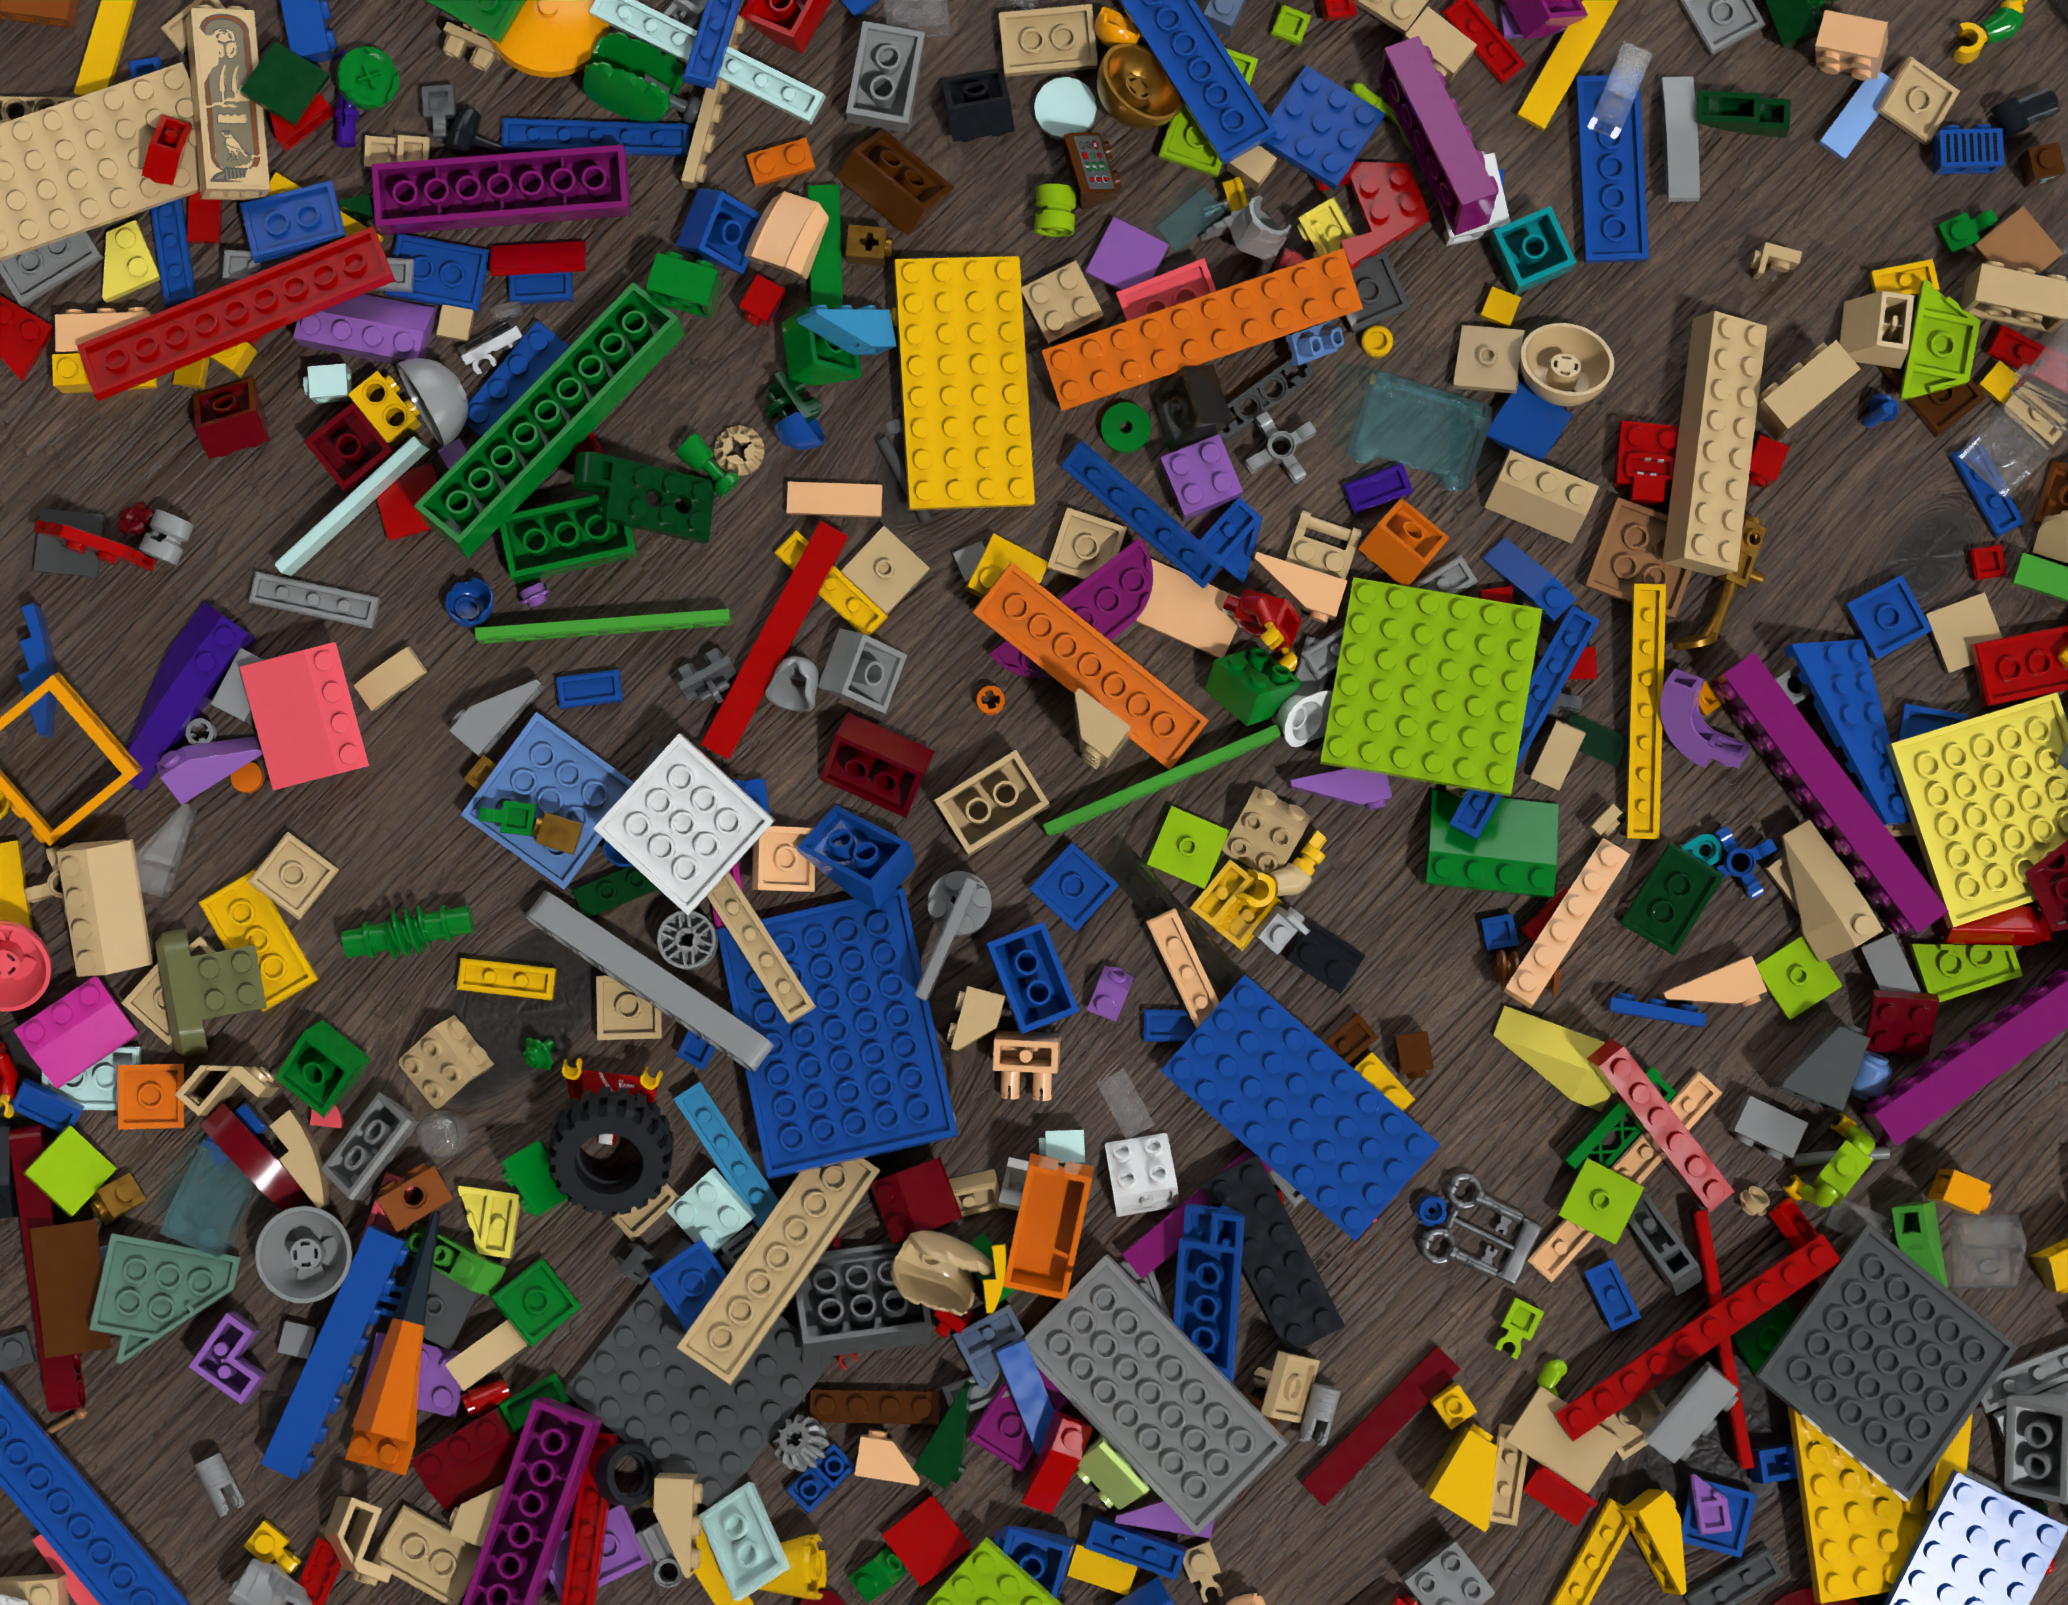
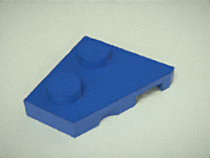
(1235, 538)

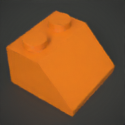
(1403, 543)

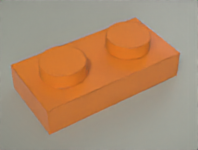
(781, 162)

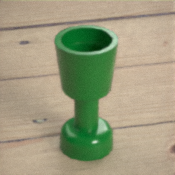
(699, 456)

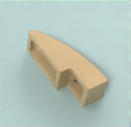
(303, 1158)
(485, 1355)

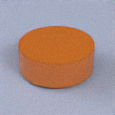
(248, 778)

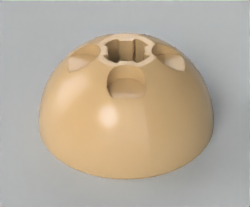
(1566, 364)

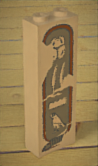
(226, 123)

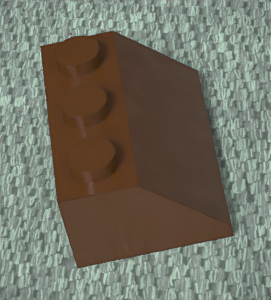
(894, 181)

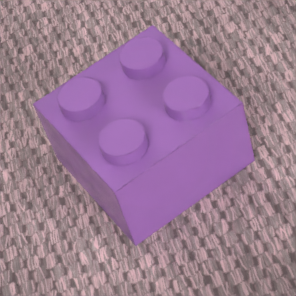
(1201, 477)

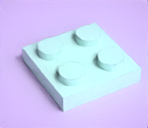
(711, 1211)

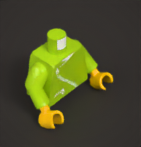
(1841, 1171)

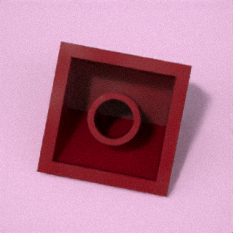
(230, 418)
(916, 1199)

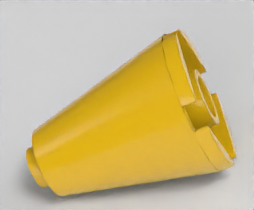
(807, 1569)

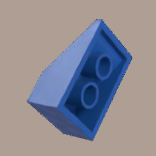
(858, 856)

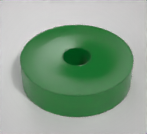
(1125, 442)

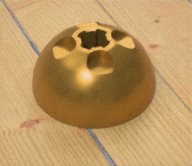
(1136, 88)

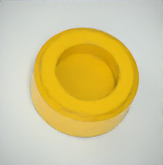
(1376, 341)

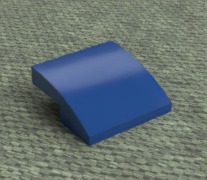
(1528, 423)

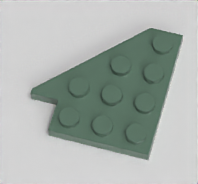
(155, 1289)

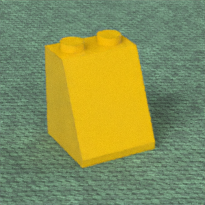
(1466, 1476)

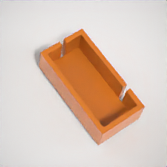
(1048, 1226)

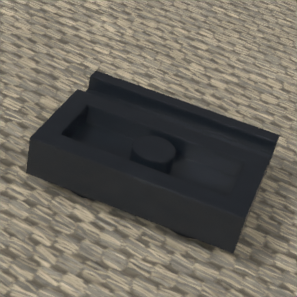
(1326, 957)

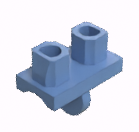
(1314, 342)

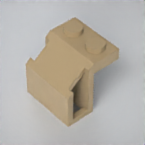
(255, 1079)
(353, 1551)

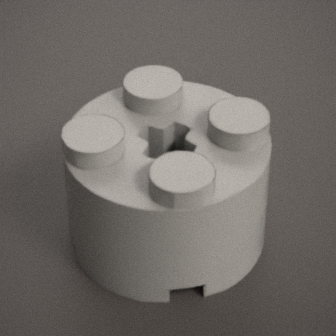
(941, 904)

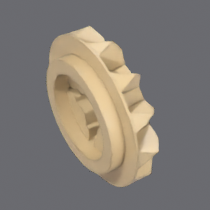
(753, 454)

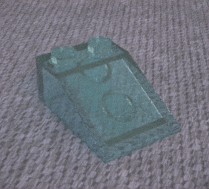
(209, 1202)

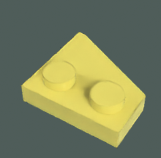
(127, 262)
(492, 1219)

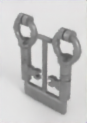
(1518, 1252)

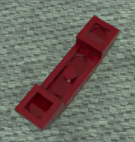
(253, 1158)

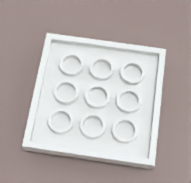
(684, 824)

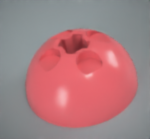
(29, 973)

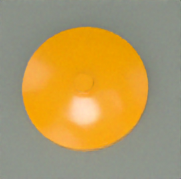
(551, 37)

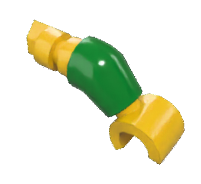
(1998, 27)

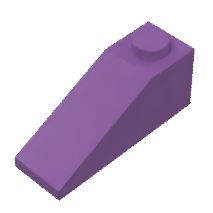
(203, 765)
(1347, 787)
(1158, 1516)

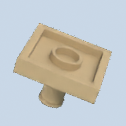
(1287, 1386)

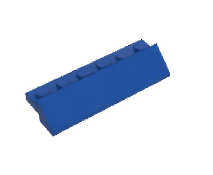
(1210, 1282)

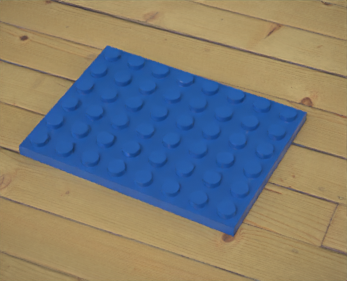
(861, 1065)

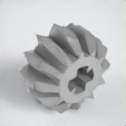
(801, 1443)

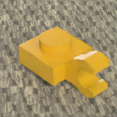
(269, 1546)

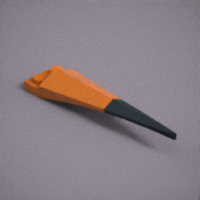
(388, 1410)

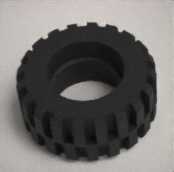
(610, 1187)

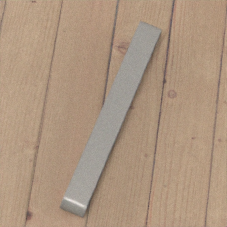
(649, 981)

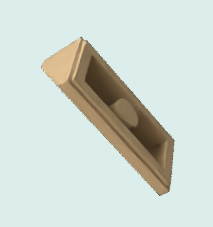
(976, 1192)

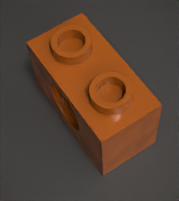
(432, 1196)

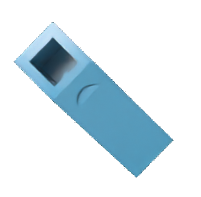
(854, 330)

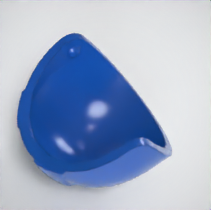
(798, 434)

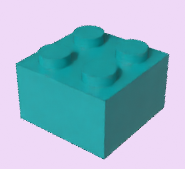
(1532, 250)

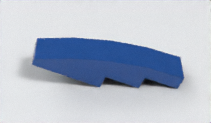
(41, 665)

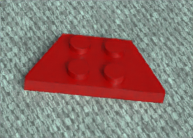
(106, 549)

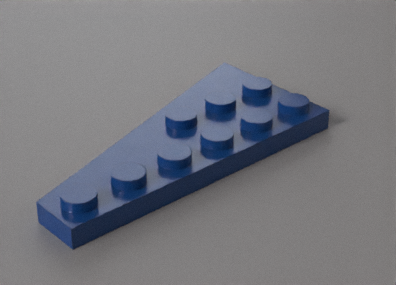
(1854, 718)

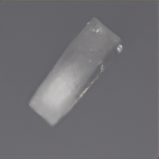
(1620, 90)
(162, 854)

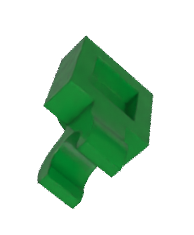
(1962, 231)
(514, 818)

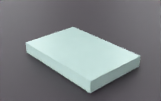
(98, 1084)
(744, 1541)

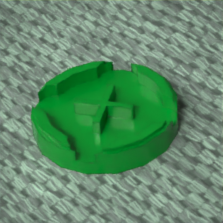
(367, 78)

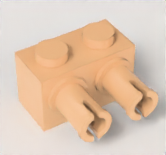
(1026, 1053)

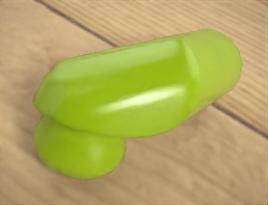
(1551, 1375)

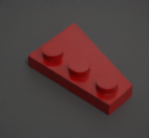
(21, 337)

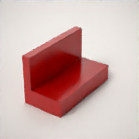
(1558, 1494)

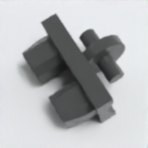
(708, 681)

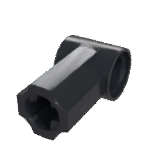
(2018, 114)

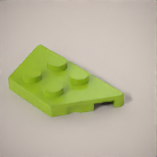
(1939, 345)

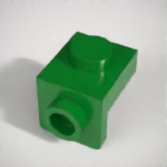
(877, 1575)

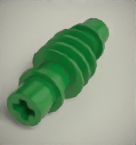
(408, 932)

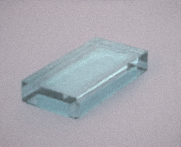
(1190, 219)

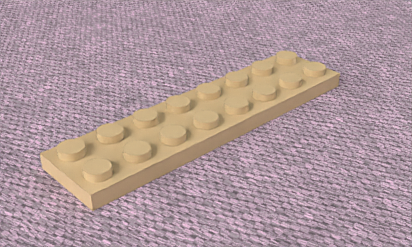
(775, 1266)

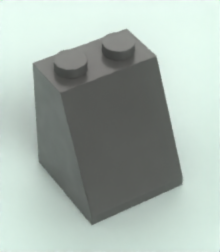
(1825, 1068)

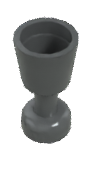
(689, 108)

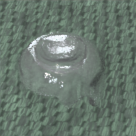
(442, 1134)

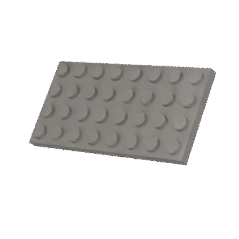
(1153, 1394)

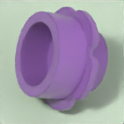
(534, 595)

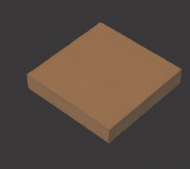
(2019, 244)

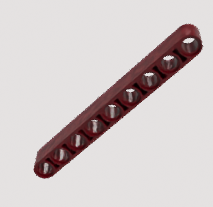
(60, 1374)

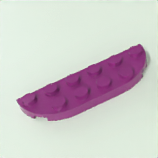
(1105, 600)

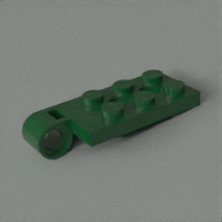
(625, 492)

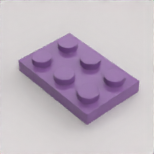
(437, 1387)
(620, 1552)

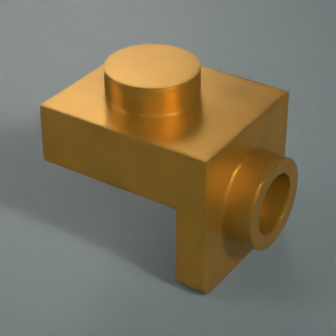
(116, 1199)

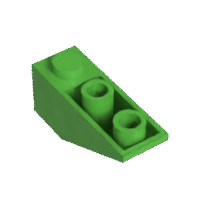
(1920, 1237)
(459, 1262)

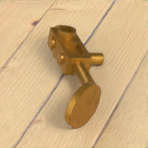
(1750, 545)

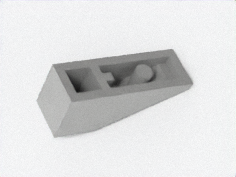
(489, 720)

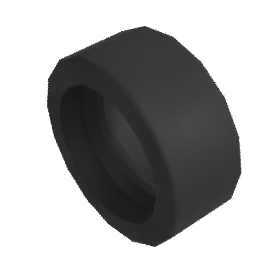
(605, 1474)

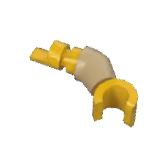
(1287, 880)

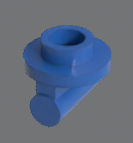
(1881, 408)

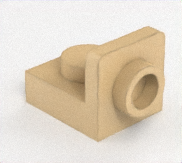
(1778, 256)

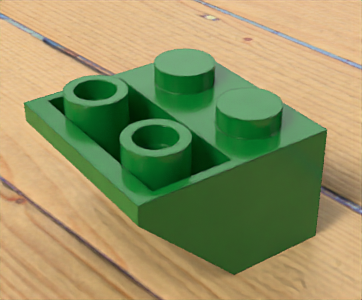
(1251, 684)
(530, 1174)

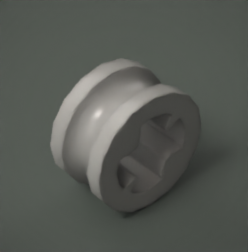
(199, 723)

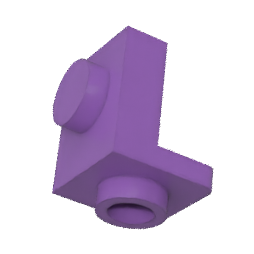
(1110, 993)

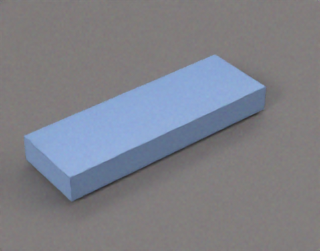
(1855, 117)

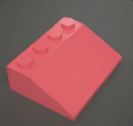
(304, 716)

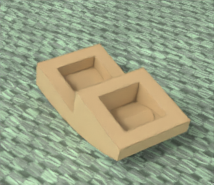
(391, 150)
(390, 678)

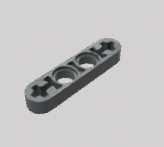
(1262, 401)

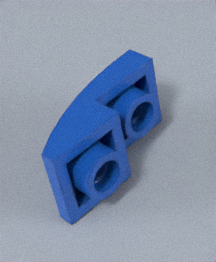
(820, 1481)

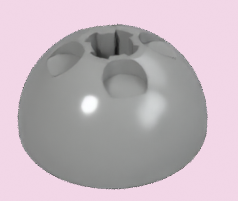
(437, 397)
(292, 1268)

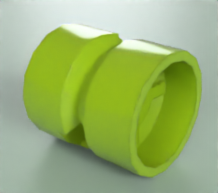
(1055, 210)

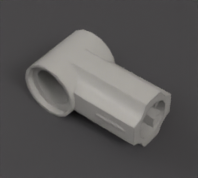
(658, 1553)

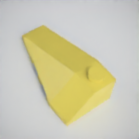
(1555, 1054)

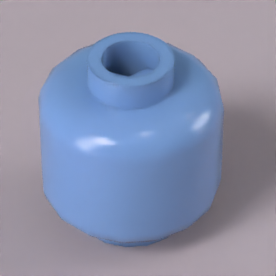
(1871, 1076)

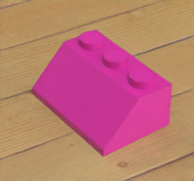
(76, 1032)

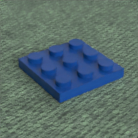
(1322, 127)

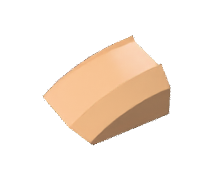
(788, 234)

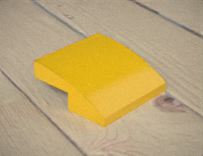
(1226, 913)
(994, 1285)

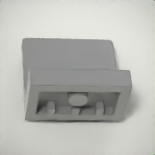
(1448, 1578)

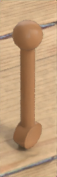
(78, 1414)

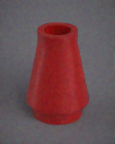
(485, 1397)

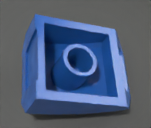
(1039, 1553)

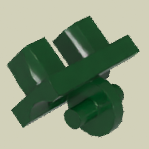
(786, 400)

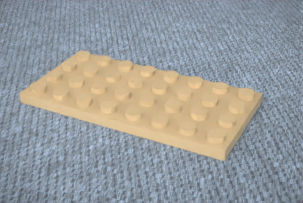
(86, 159)

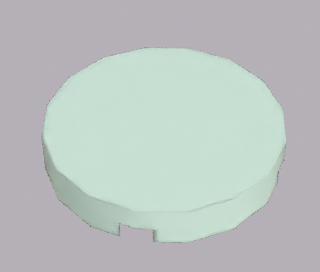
(1064, 107)

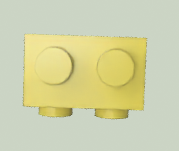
(1325, 227)

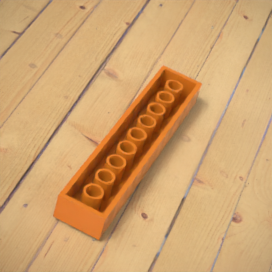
(1202, 329)

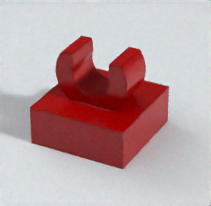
(951, 1321)

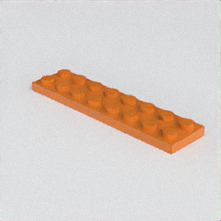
(1087, 660)

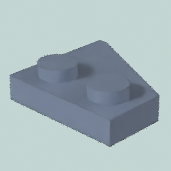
(983, 1338)

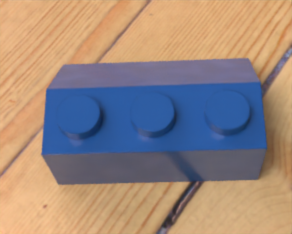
(1032, 978)

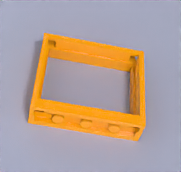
(98, 733)

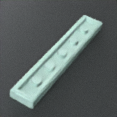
(351, 506)

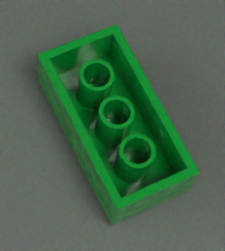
(563, 539)

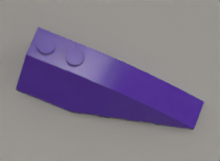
(184, 687)

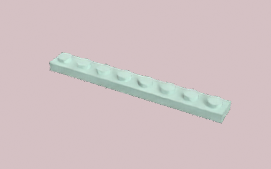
(736, 69)

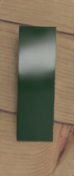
(1743, 113)

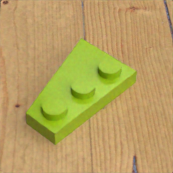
(1963, 969)

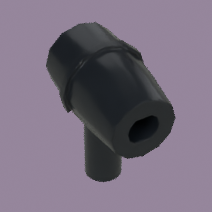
(464, 134)

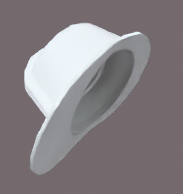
(1304, 717)

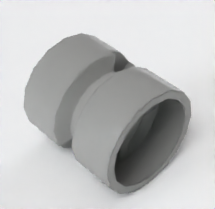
(166, 537)

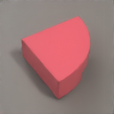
(333, 1119)

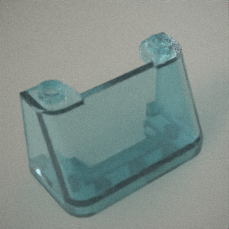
(1420, 428)

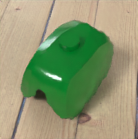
(616, 78)

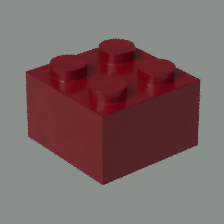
(349, 448)

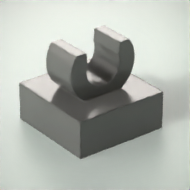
(638, 1264)

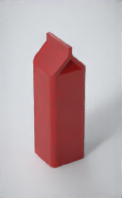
(2010, 927)

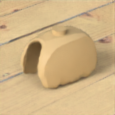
(938, 1271)

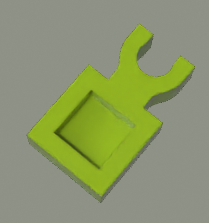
(1521, 1322)

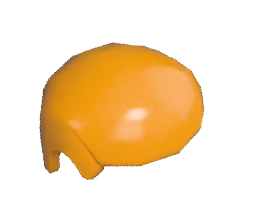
(1115, 28)

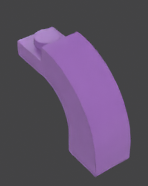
(1688, 729)

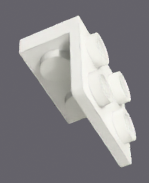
(1142, 1174)

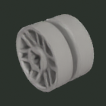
(671, 940)

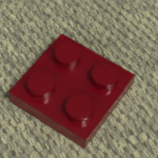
(1901, 1022)

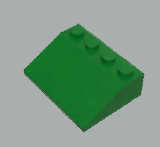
(1510, 857)

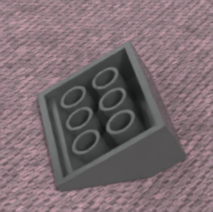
(855, 1307)

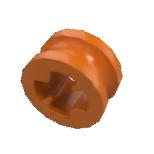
(984, 707)

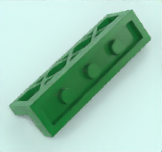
(1606, 1124)

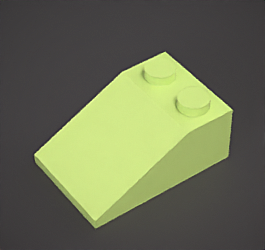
(1111, 1474)

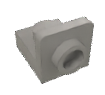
(1279, 928)

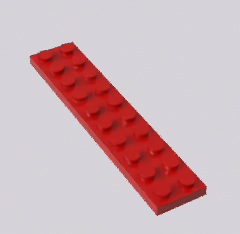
(235, 313)

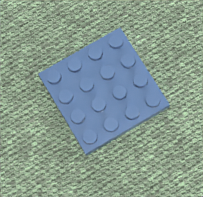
(562, 780)

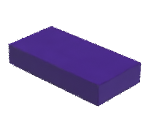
(1377, 489)

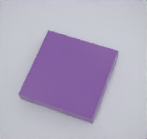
(1126, 256)

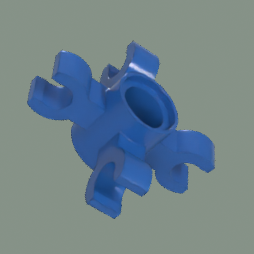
(1757, 852)

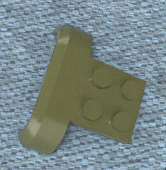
(205, 988)

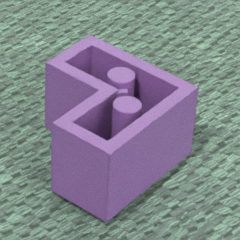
(223, 1361)

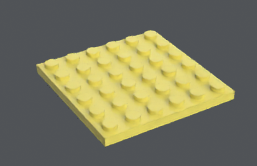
(1987, 803)

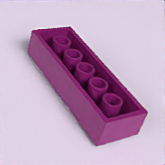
(1437, 135)

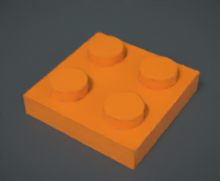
(148, 1096)

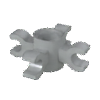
(1271, 433)

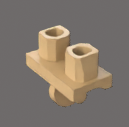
(459, 38)

